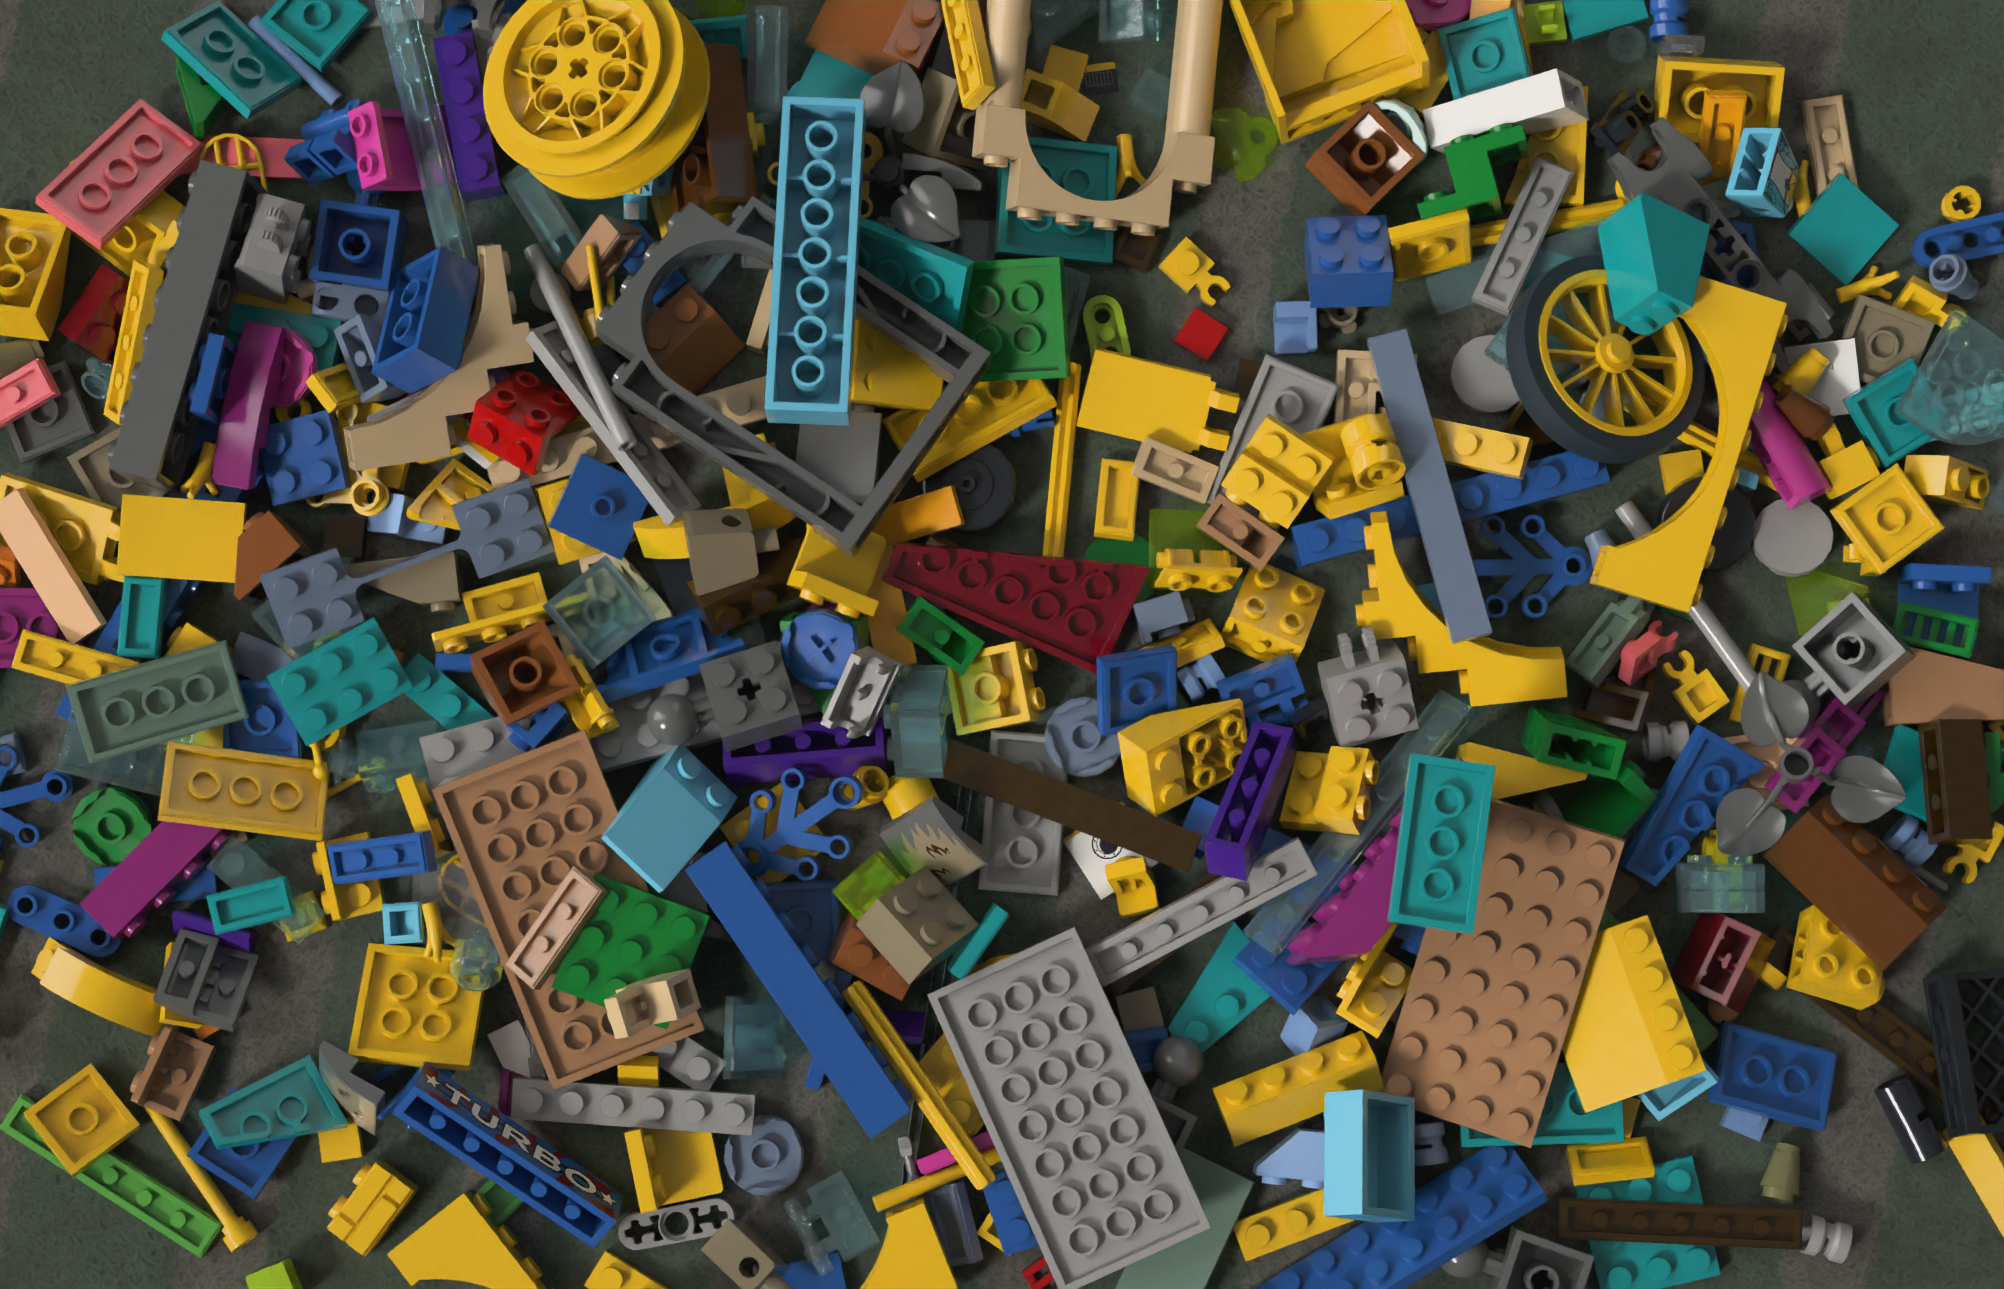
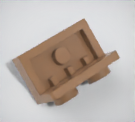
(172, 1073)

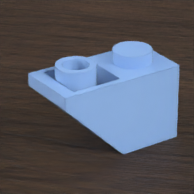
(1295, 1158)

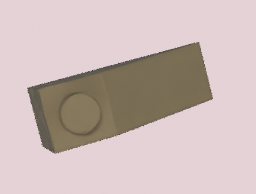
(428, 583)

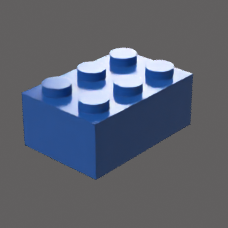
(426, 320)

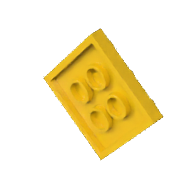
(414, 1011)

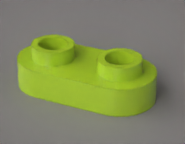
(1107, 335)

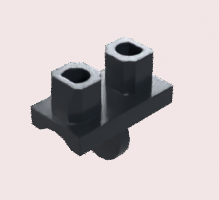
(1621, 121)

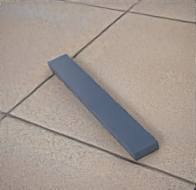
(1429, 487)

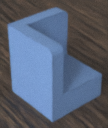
(1294, 328)
(1313, 1026)

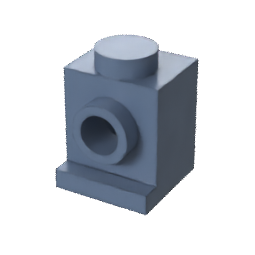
(1162, 616)

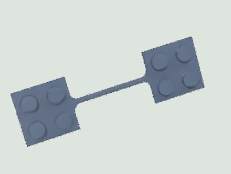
(320, 598)

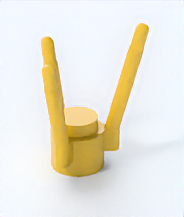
(590, 315)

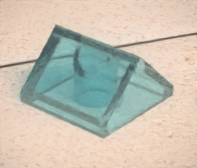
(599, 611)

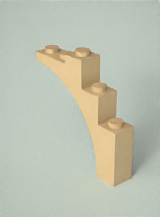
(420, 426)

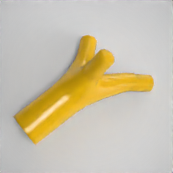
(1126, 162)
(1801, 192)
(1867, 286)
(202, 473)
(435, 932)

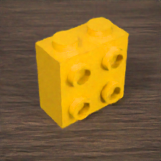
(1831, 965)

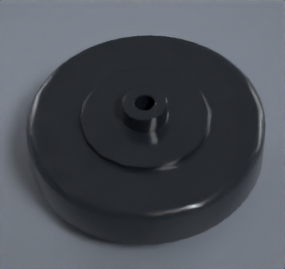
(984, 486)
(1735, 534)

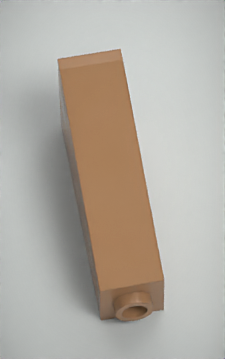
(1943, 688)

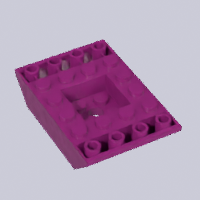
(1358, 914)

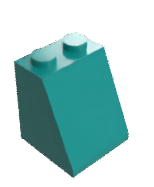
(1651, 262)

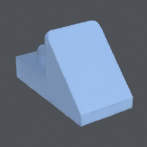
(395, 523)

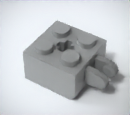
(274, 249)
(1367, 691)

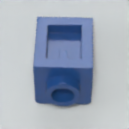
(545, 728)

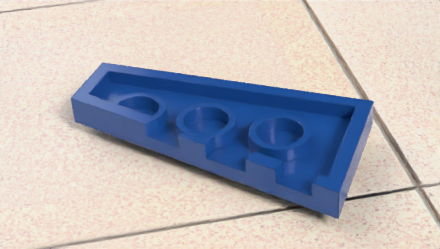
(1687, 803)

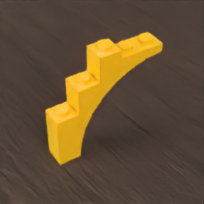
(1494, 669)

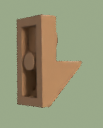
(1240, 532)

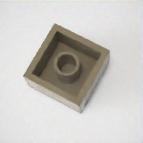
(917, 924)

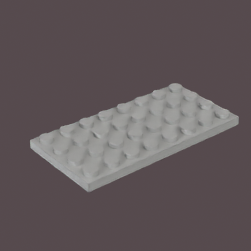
(1069, 1111)

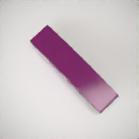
(247, 405)
(1826, 743)

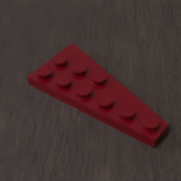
(1042, 600)

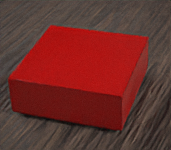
(1200, 335)

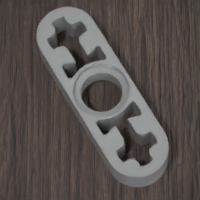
(645, 1219)

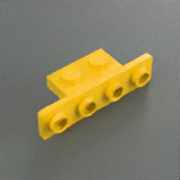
(495, 612)

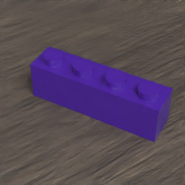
(470, 134)
(814, 748)
(1250, 800)

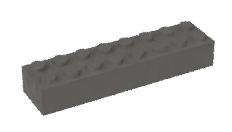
(191, 304)

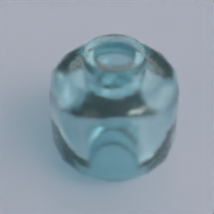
(476, 961)

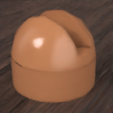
(1720, 1013)

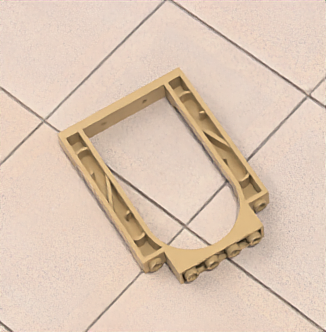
(1187, 147)

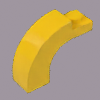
(97, 988)

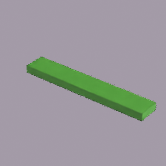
(129, 1188)

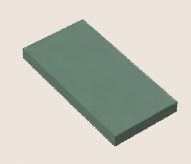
(157, 701)
(1195, 1258)

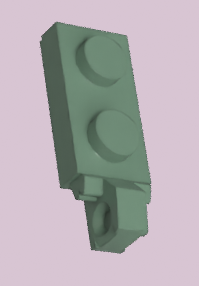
(1604, 641)

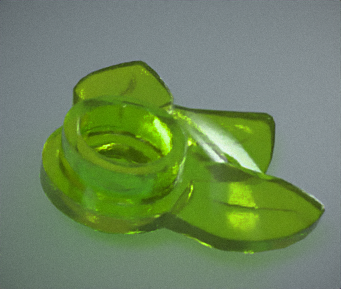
(1234, 146)

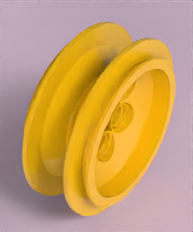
(596, 92)

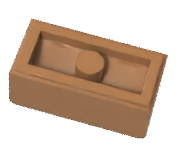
(611, 244)

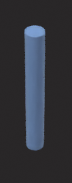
(297, 62)

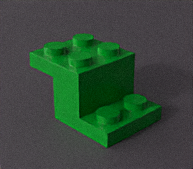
(1472, 175)

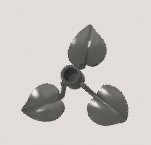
(930, 205)
(1776, 712)

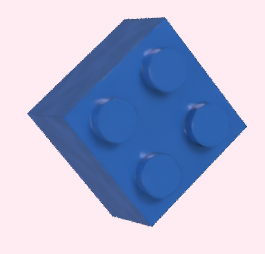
(1348, 261)

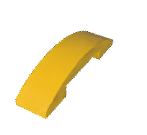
(670, 542)

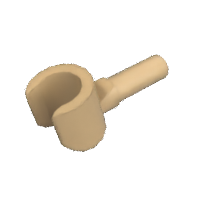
(307, 286)

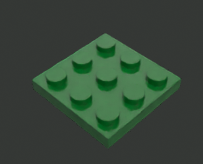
(1020, 317)
(629, 940)

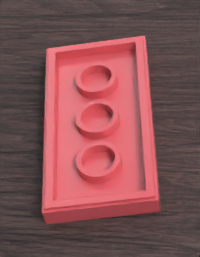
(119, 174)

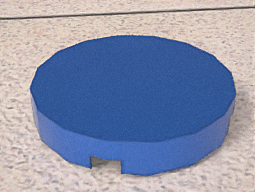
(819, 647)

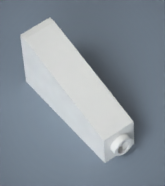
(1535, 102)

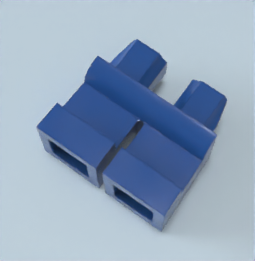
(327, 146)

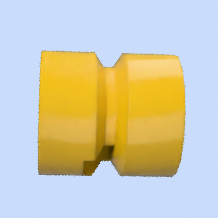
(1373, 452)

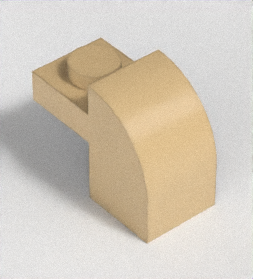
(651, 1002)

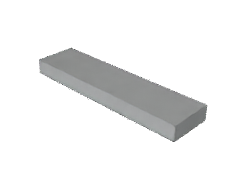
(1522, 236)

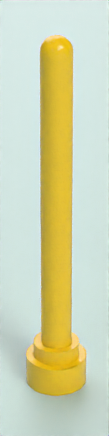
(235, 1229)

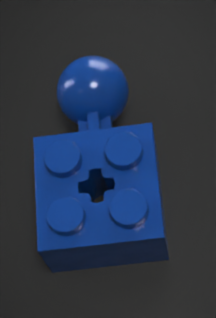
(344, 227)

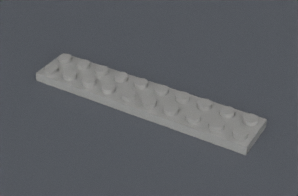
(485, 743)

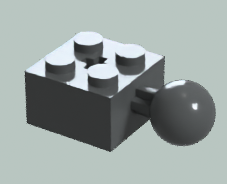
(1828, 654)
(727, 680)
(1177, 1064)
(1521, 1258)

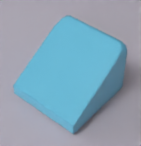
(403, 923)

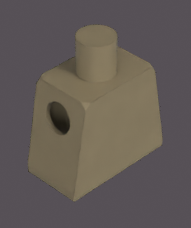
(724, 547)
(736, 1250)

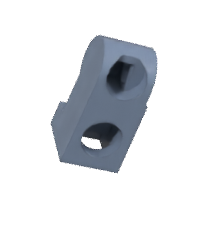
(347, 301)

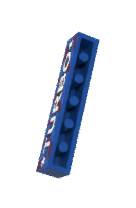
(508, 1154)

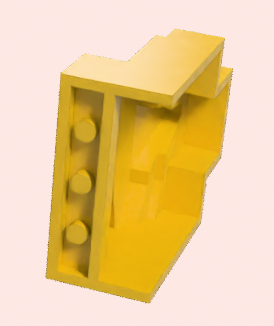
(1330, 58)

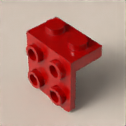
(520, 419)

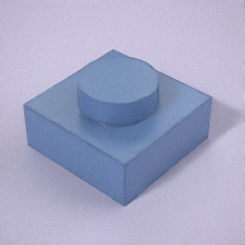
(1744, 1123)

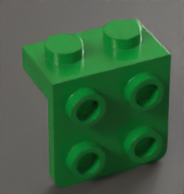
(1609, 803)

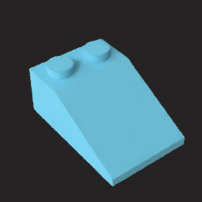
(668, 816)

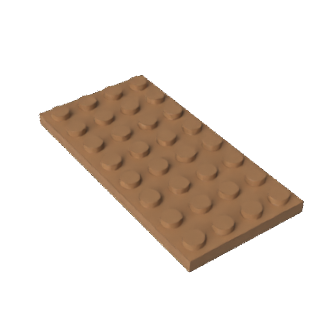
(517, 839)
(1497, 1003)

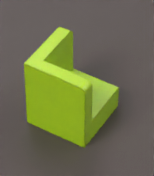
(277, 1276)

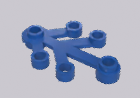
(1525, 566)
(28, 793)
(792, 829)

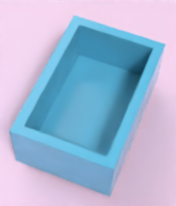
(1369, 1156)

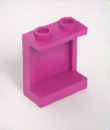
(385, 149)

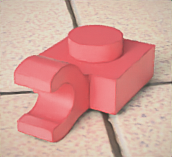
(1642, 654)

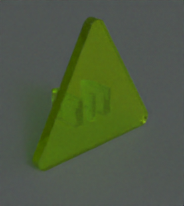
(1816, 595)

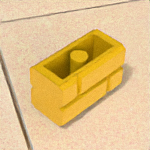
(371, 1207)

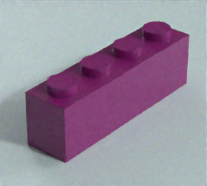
(150, 875)

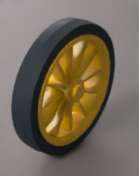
(1606, 362)

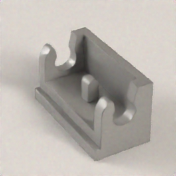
(861, 692)

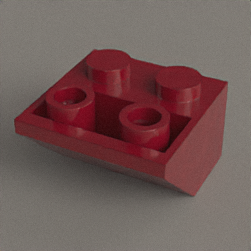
(98, 314)
(1722, 960)

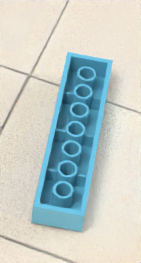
(815, 261)

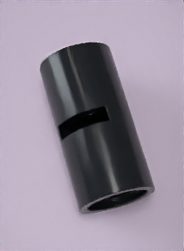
(1910, 1118)

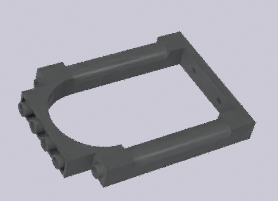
(663, 401)

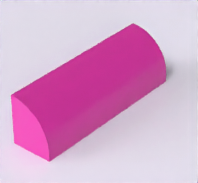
(1784, 453)

